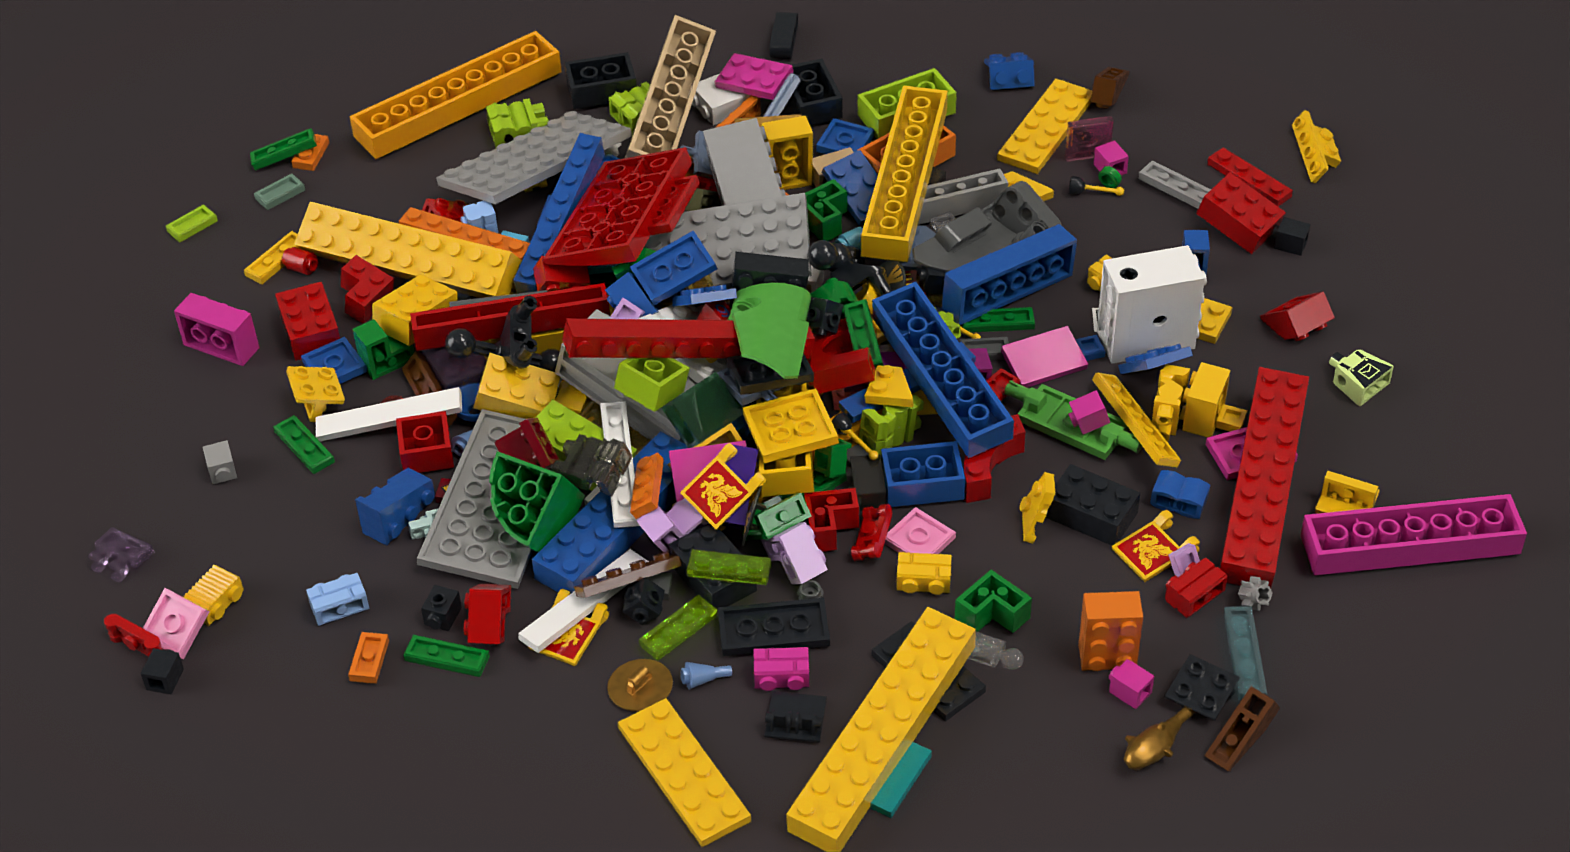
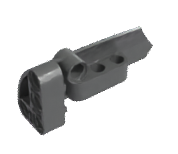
(1009, 219)

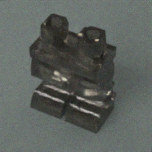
(594, 461)

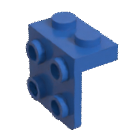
(1010, 71)

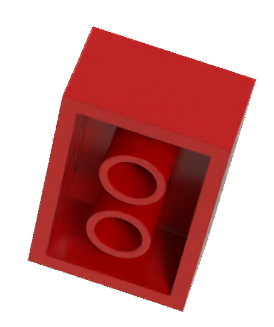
(1240, 212)
(307, 318)

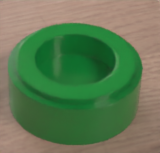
(1109, 177)

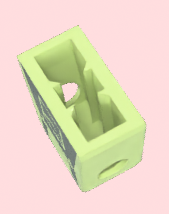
(1360, 375)

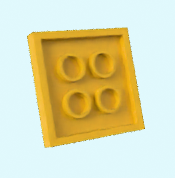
(790, 425)

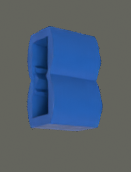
(1180, 494)

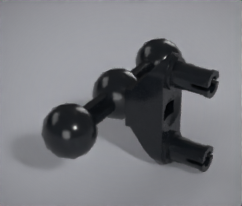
(847, 265)
(515, 342)

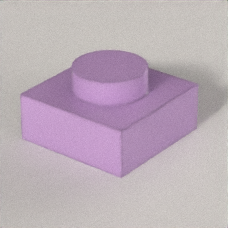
(627, 310)
(1182, 558)

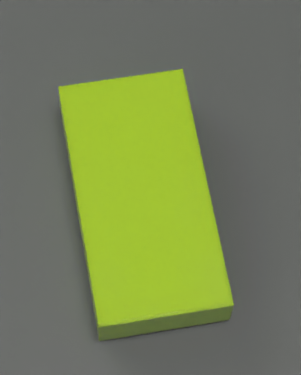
(191, 223)

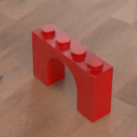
(837, 364)

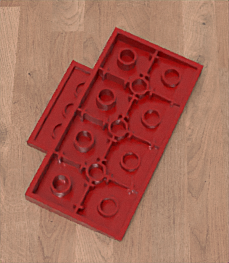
(624, 208)

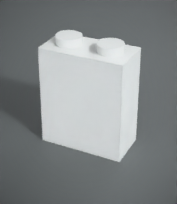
(714, 102)

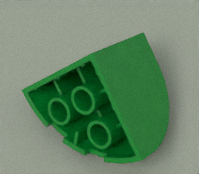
(531, 500)

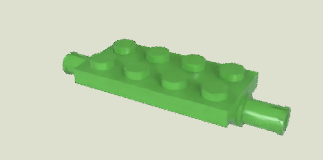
(1048, 412)

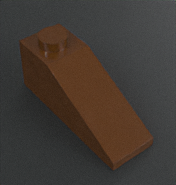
(1108, 86)
(1243, 728)

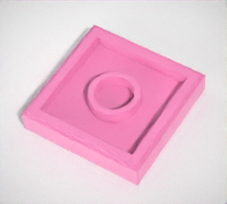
(919, 534)
(175, 622)

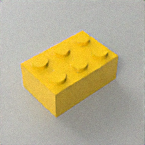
(792, 150)
(417, 295)
(515, 389)

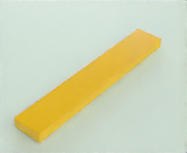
(1136, 420)

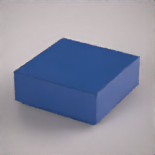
(1091, 347)

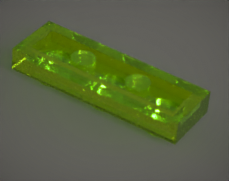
(729, 567)
(678, 627)

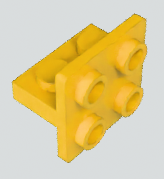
(315, 388)
(1345, 494)

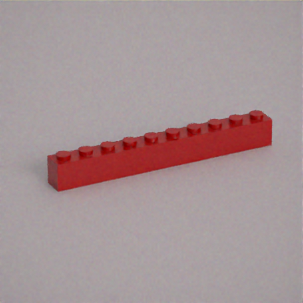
(655, 338)

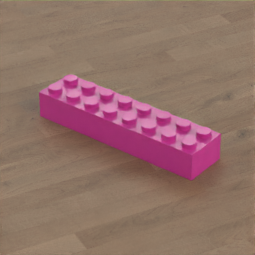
(1413, 534)

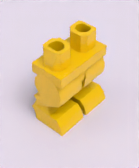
(1169, 398)

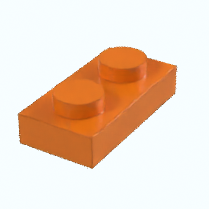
(310, 158)
(368, 657)

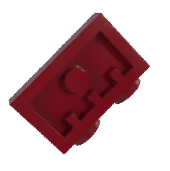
(529, 444)

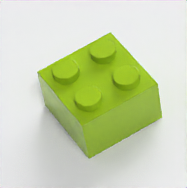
(651, 380)

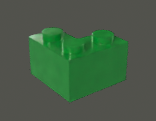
(825, 209)
(379, 351)
(993, 599)

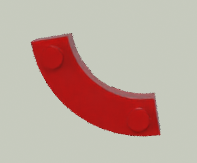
(979, 467)

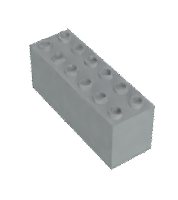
(742, 163)
(597, 379)

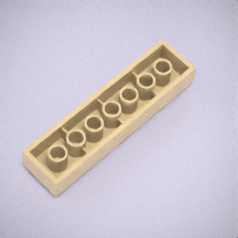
(671, 88)

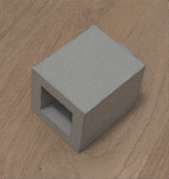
(219, 462)

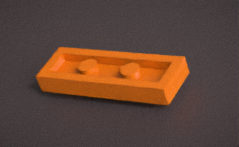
(647, 485)

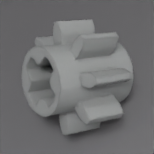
(1255, 593)

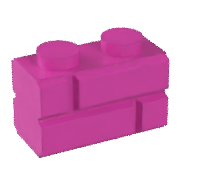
(781, 668)

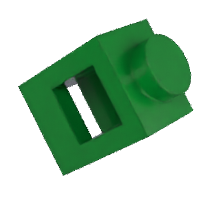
(832, 459)

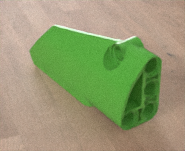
(772, 325)

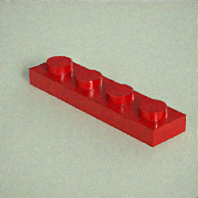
(1270, 188)

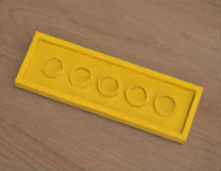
(1045, 126)
(684, 772)

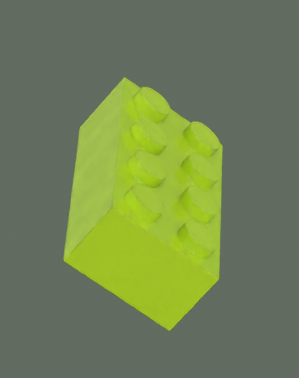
(879, 105)
(564, 425)

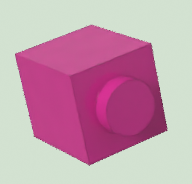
(1111, 155)
(1088, 412)
(1131, 683)

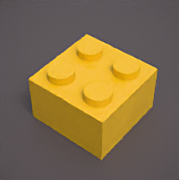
(1204, 399)

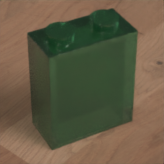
(702, 410)

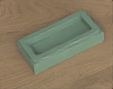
(279, 191)

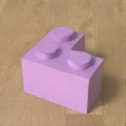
(670, 526)
(797, 553)

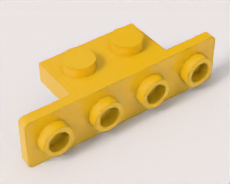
(1315, 146)

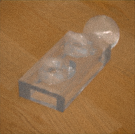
(991, 650)

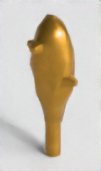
(1154, 741)

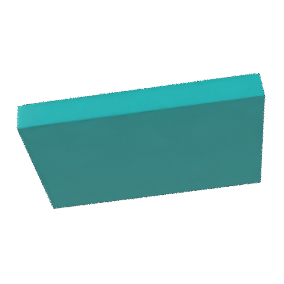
(901, 780)

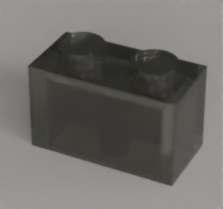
(868, 479)

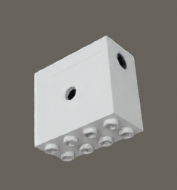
(1150, 302)

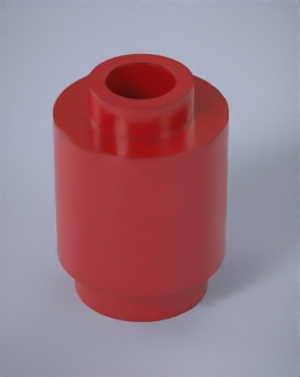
(300, 260)

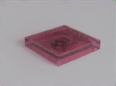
(1086, 135)

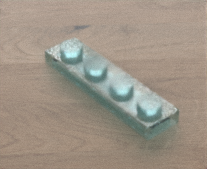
(1244, 649)

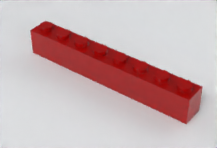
(487, 318)

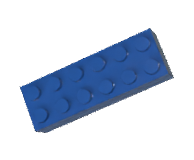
(1009, 274)

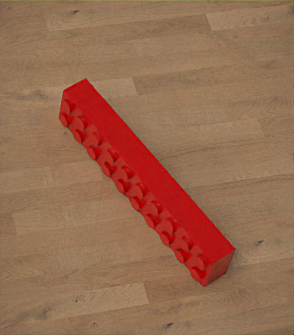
(1264, 476)

